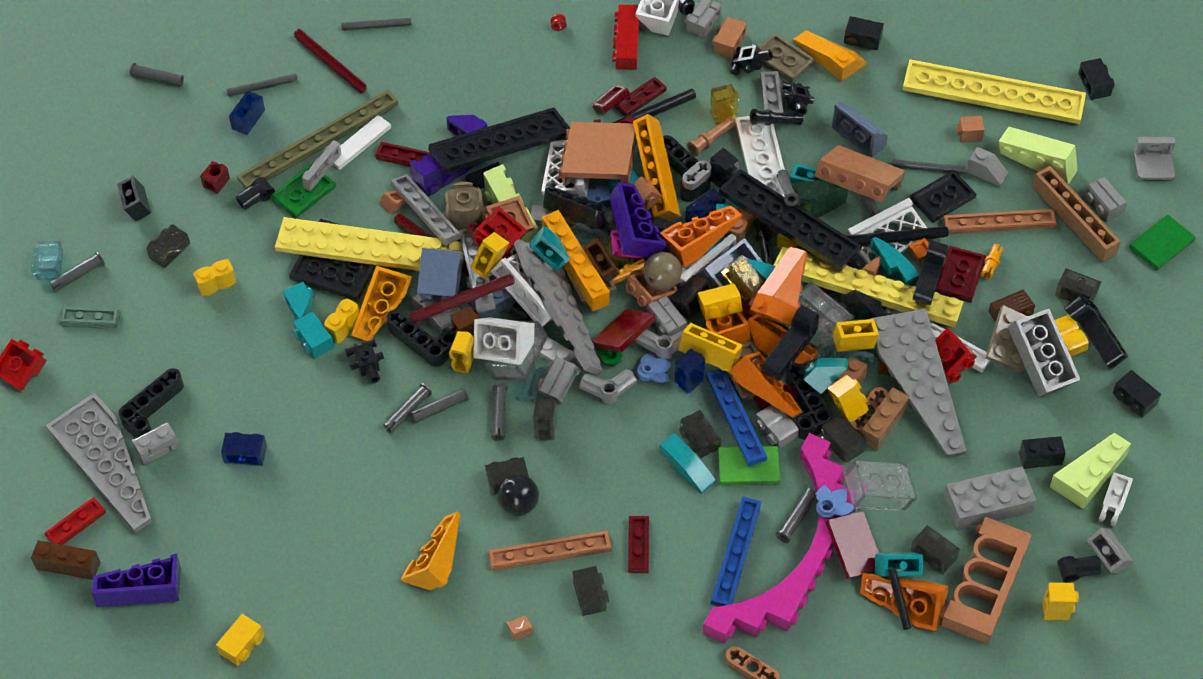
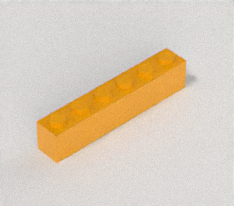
(656, 166)
(579, 265)

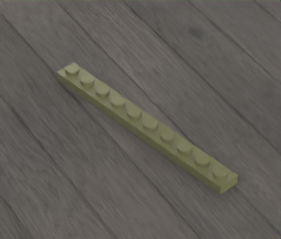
(319, 139)

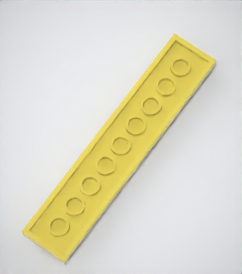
(994, 91)
(356, 244)
(887, 291)

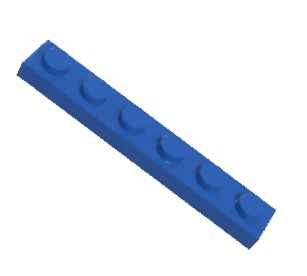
(736, 417)
(736, 552)

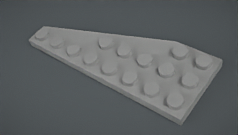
(560, 304)
(913, 359)
(97, 446)

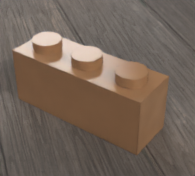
(885, 418)

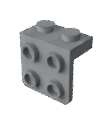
(1154, 158)

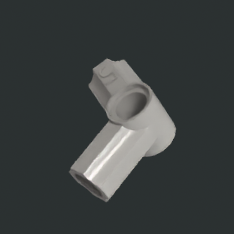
(663, 345)
(599, 387)

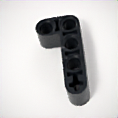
(681, 162)
(579, 209)
(930, 272)
(401, 325)
(1097, 330)
(792, 344)
(169, 385)
(812, 414)

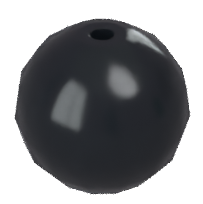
(518, 495)

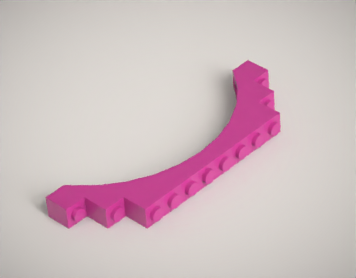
(783, 601)

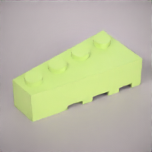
(1039, 152)
(501, 188)
(1090, 471)

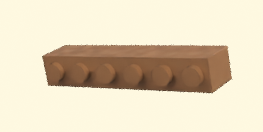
(1076, 214)

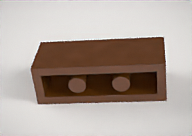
(65, 560)

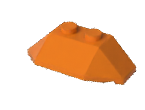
(768, 335)

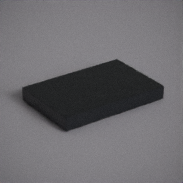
(943, 196)

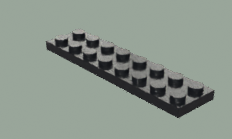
(499, 140)
(790, 221)

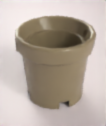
(464, 205)

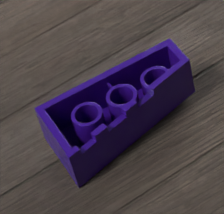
(431, 177)
(634, 222)
(139, 584)

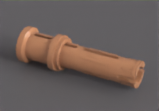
(705, 139)

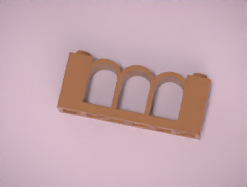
(971, 621)

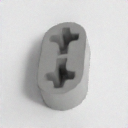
(695, 173)

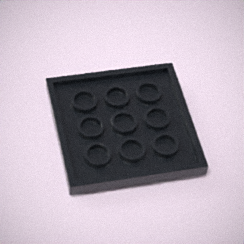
(333, 275)

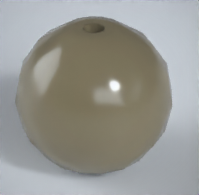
(662, 271)

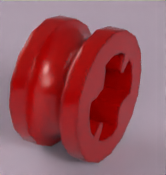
(558, 18)

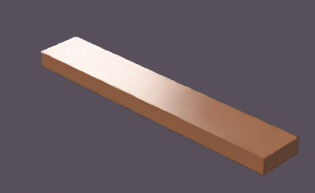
(1000, 221)
(549, 550)

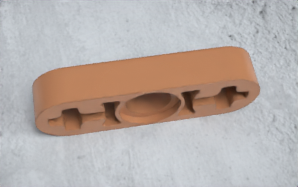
(870, 404)
(750, 659)

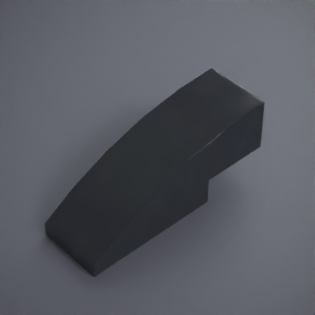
(863, 306)

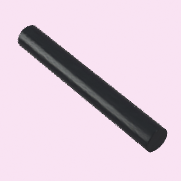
(899, 598)

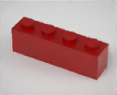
(627, 38)

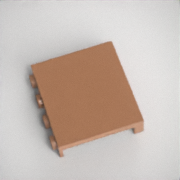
(598, 151)
(859, 173)

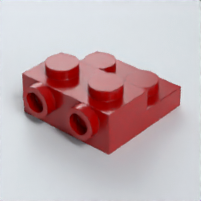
(503, 225)
(954, 355)
(20, 363)

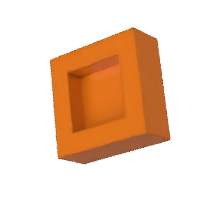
(919, 249)

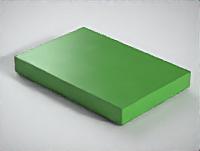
(735, 471)

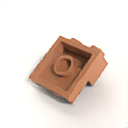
(515, 209)
(643, 292)

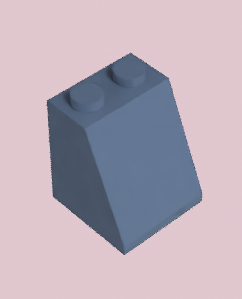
(439, 273)

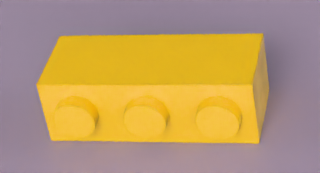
(714, 347)

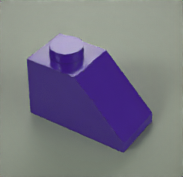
(464, 124)

